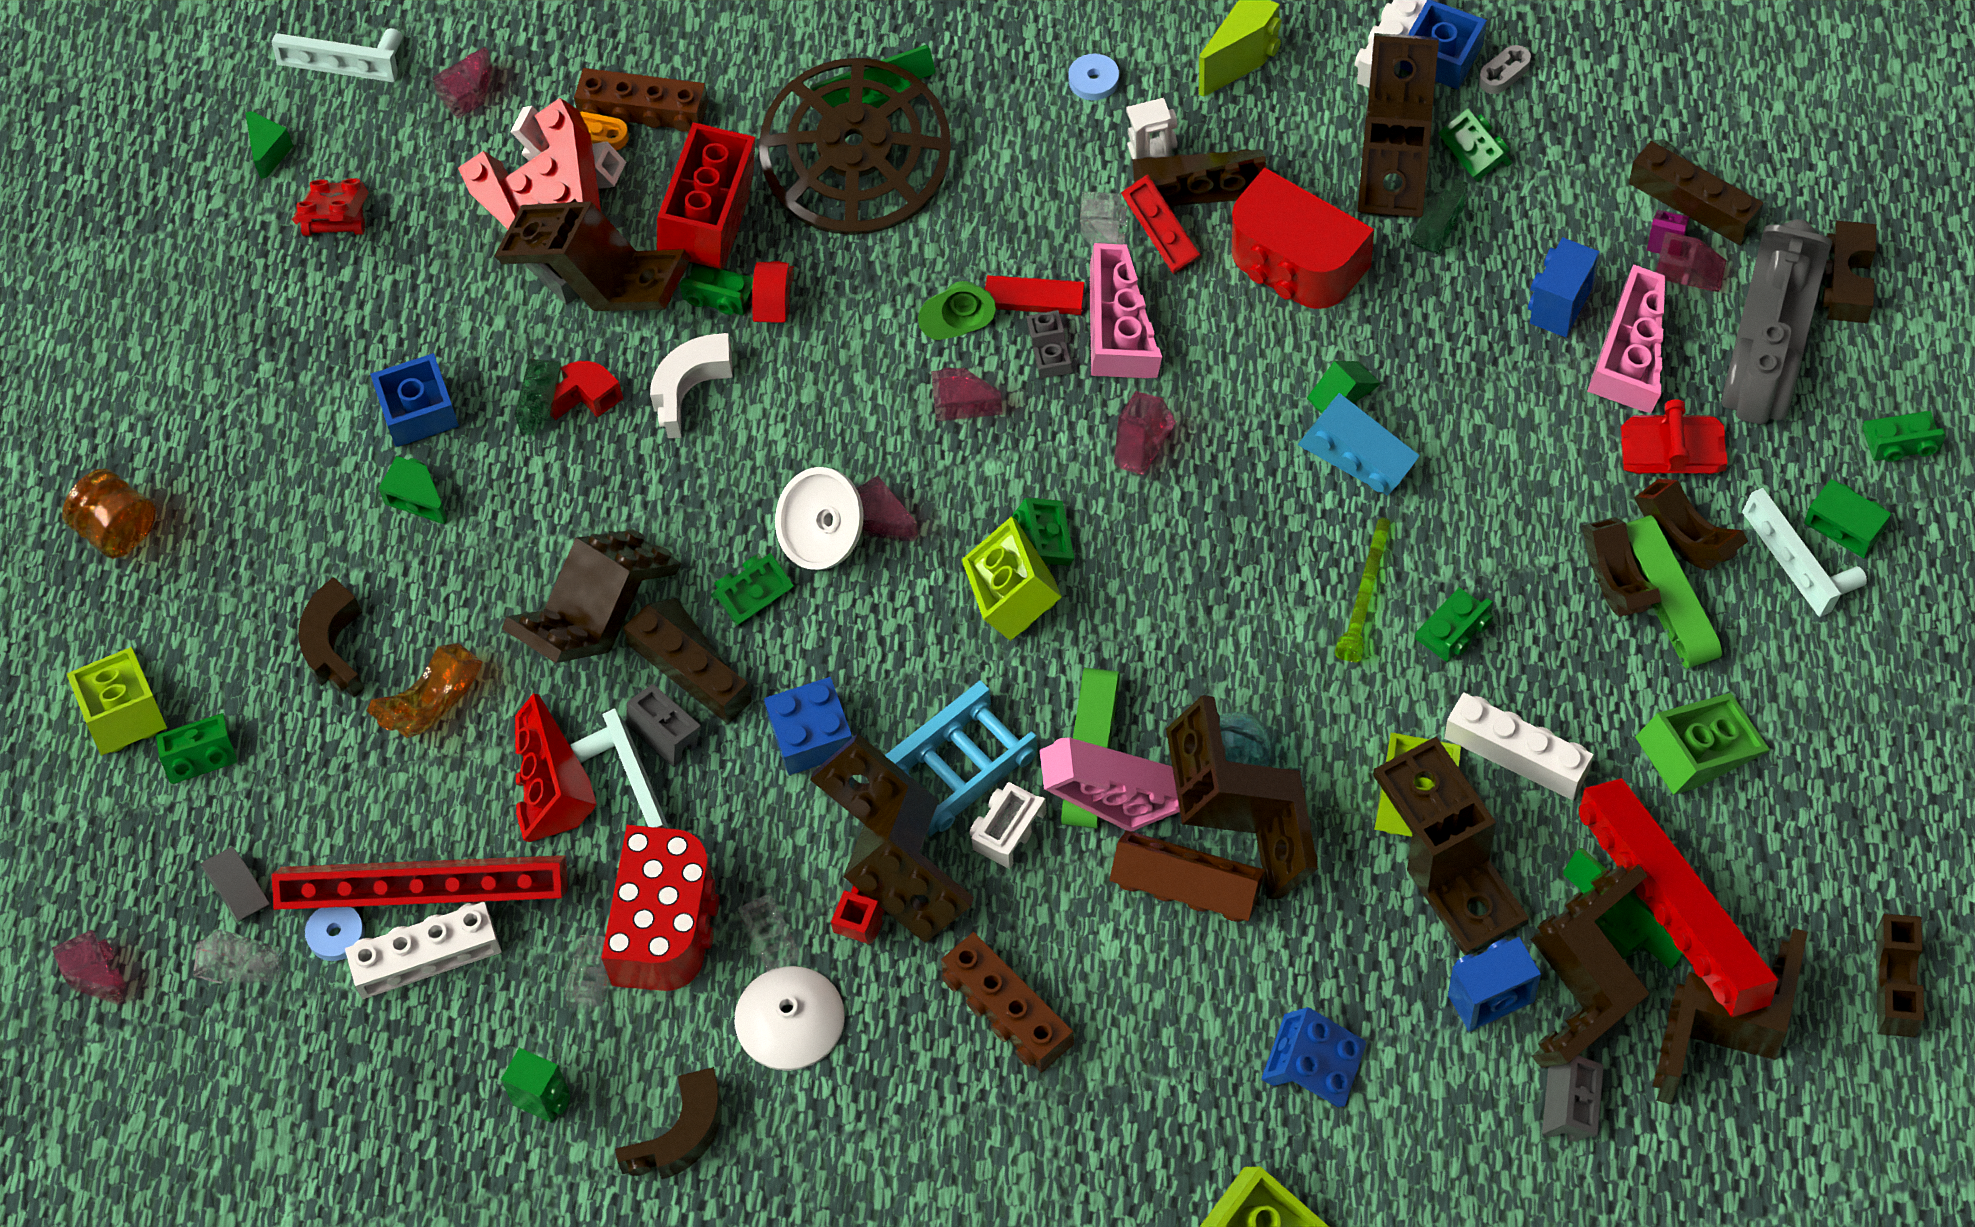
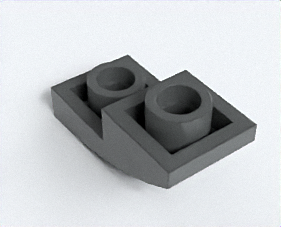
(1049, 344)
(235, 884)

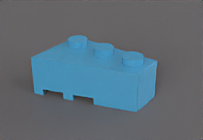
(1359, 446)

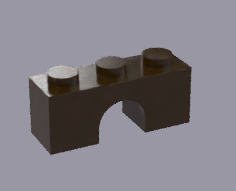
(1849, 295)
(1897, 957)

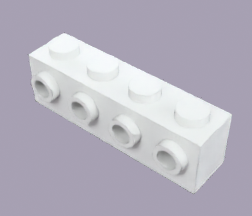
(1395, 19)
(1518, 745)
(422, 949)

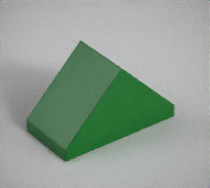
(268, 143)
(1342, 377)

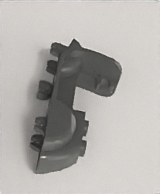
(1775, 322)

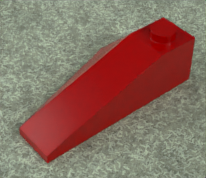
(554, 781)

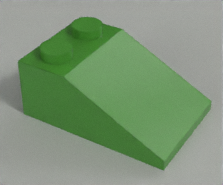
(1700, 742)

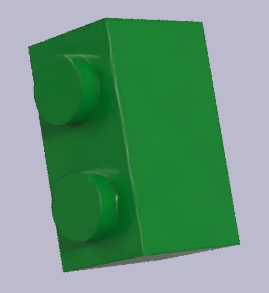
(1847, 518)
(536, 1085)

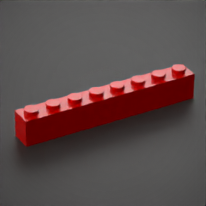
(420, 882)
(1679, 898)

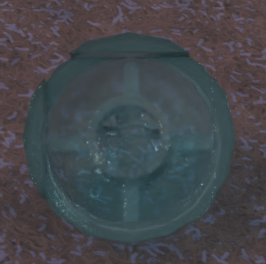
(1245, 739)

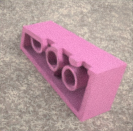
(1118, 320)
(1631, 351)
(1109, 783)

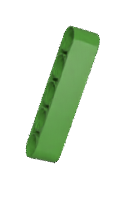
(1679, 607)
(1093, 725)

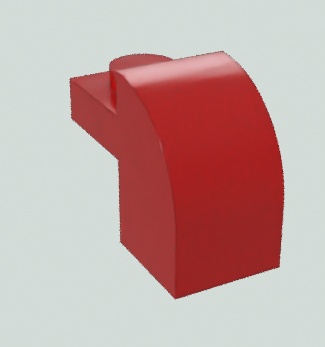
(771, 291)
(586, 383)
(857, 917)

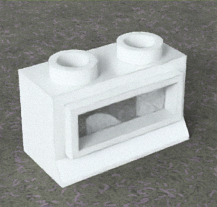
(1151, 129)
(1006, 823)

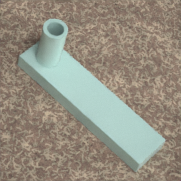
(340, 57)
(1796, 559)
(618, 736)

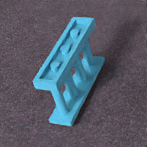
(948, 726)

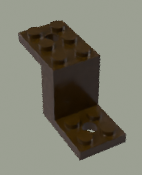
(1398, 125)
(593, 256)
(592, 595)
(1241, 797)
(1451, 846)
(887, 853)
(1588, 966)
(1699, 1016)

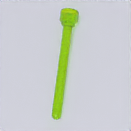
(1350, 644)

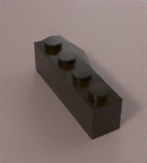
(1201, 177)
(1695, 192)
(679, 649)

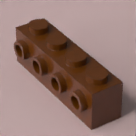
(642, 98)
(1186, 876)
(1007, 1002)

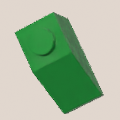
(412, 490)

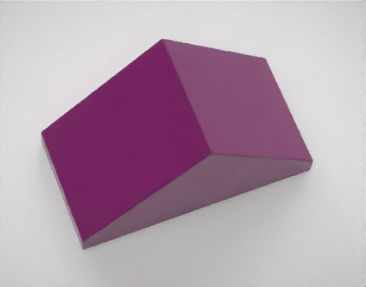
(1665, 222)

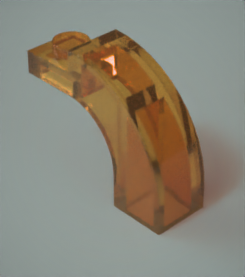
(432, 695)

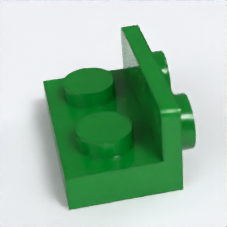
(1473, 144)
(717, 289)
(1903, 436)
(1046, 529)
(751, 589)
(1454, 624)
(196, 748)

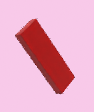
(1160, 224)
(1036, 294)

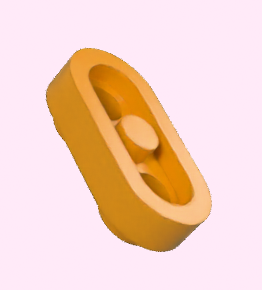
(603, 127)

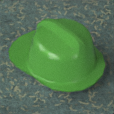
(956, 311)

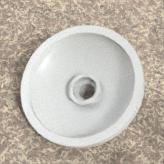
(806, 515)
(795, 1037)

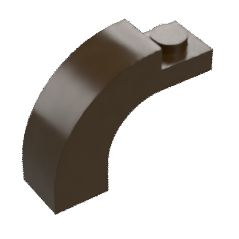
(1685, 528)
(1616, 569)
(319, 627)
(687, 1138)

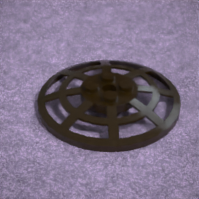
(859, 159)

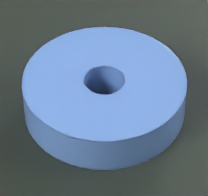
(1096, 88)
(323, 921)

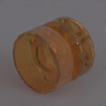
(108, 513)

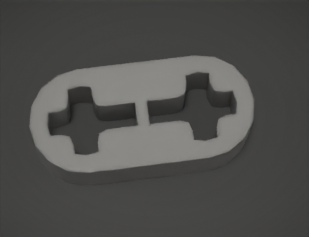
(1508, 74)

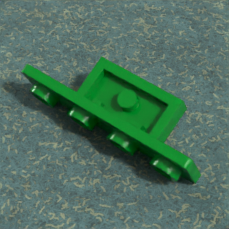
(916, 61)
(1629, 921)

